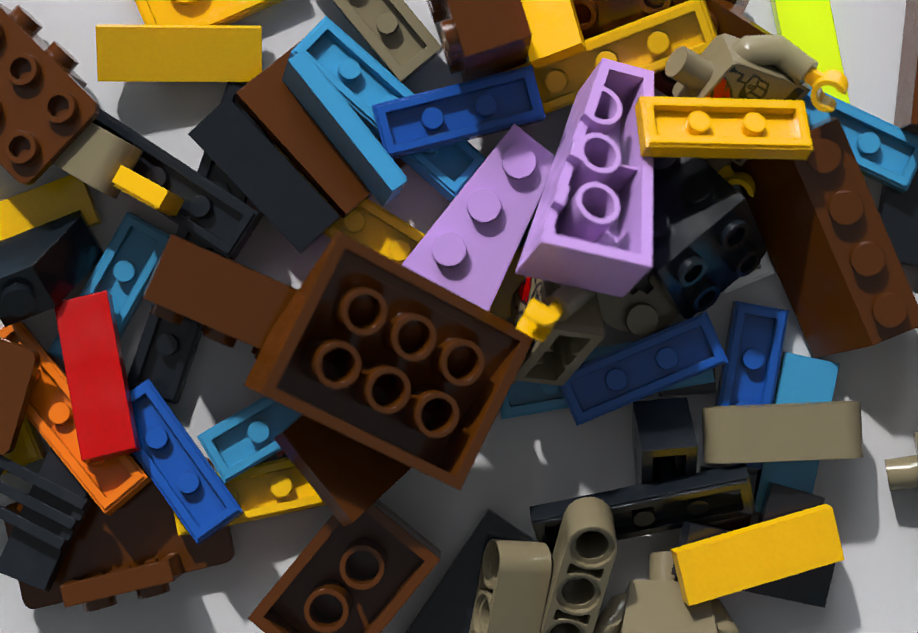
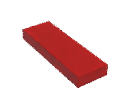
(96, 377)

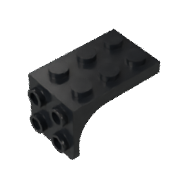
(699, 233)

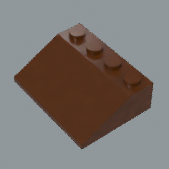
(391, 360)

